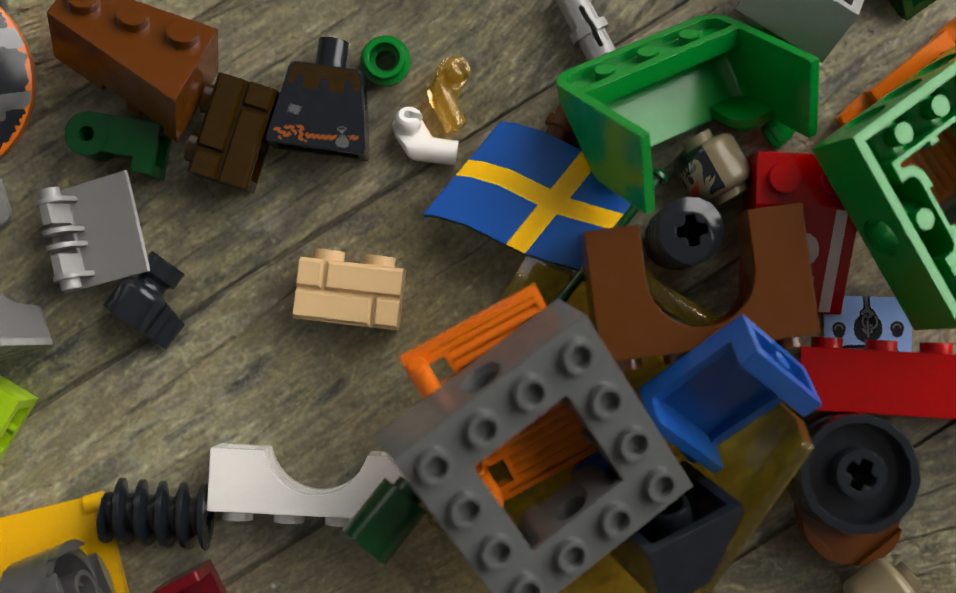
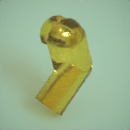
(445, 91)

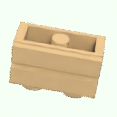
(349, 291)

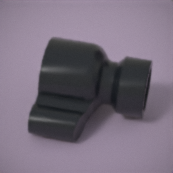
(142, 303)

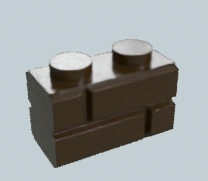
(232, 133)

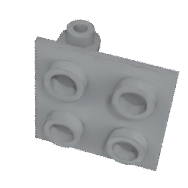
(93, 232)

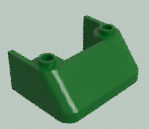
(678, 82)

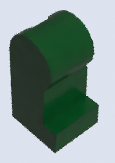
(111, 136)

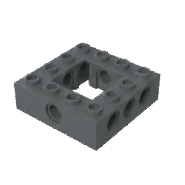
(495, 398)

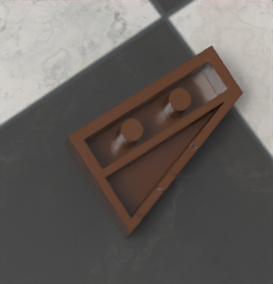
(139, 54)

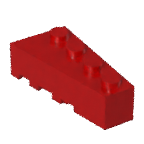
(882, 378)

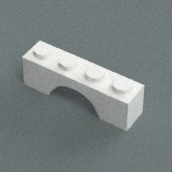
(252, 482)

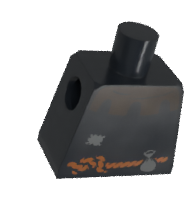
(323, 106)

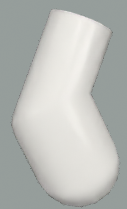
(418, 141)

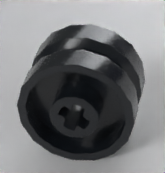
(881, 479)

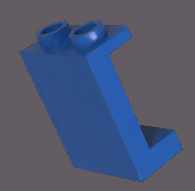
(723, 389)

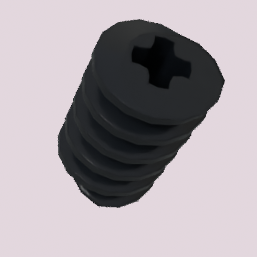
(691, 216)
(155, 516)

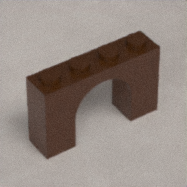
(773, 291)

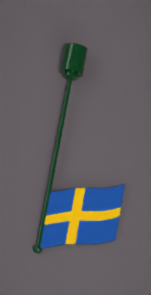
(534, 200)

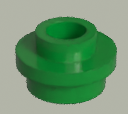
(385, 46)

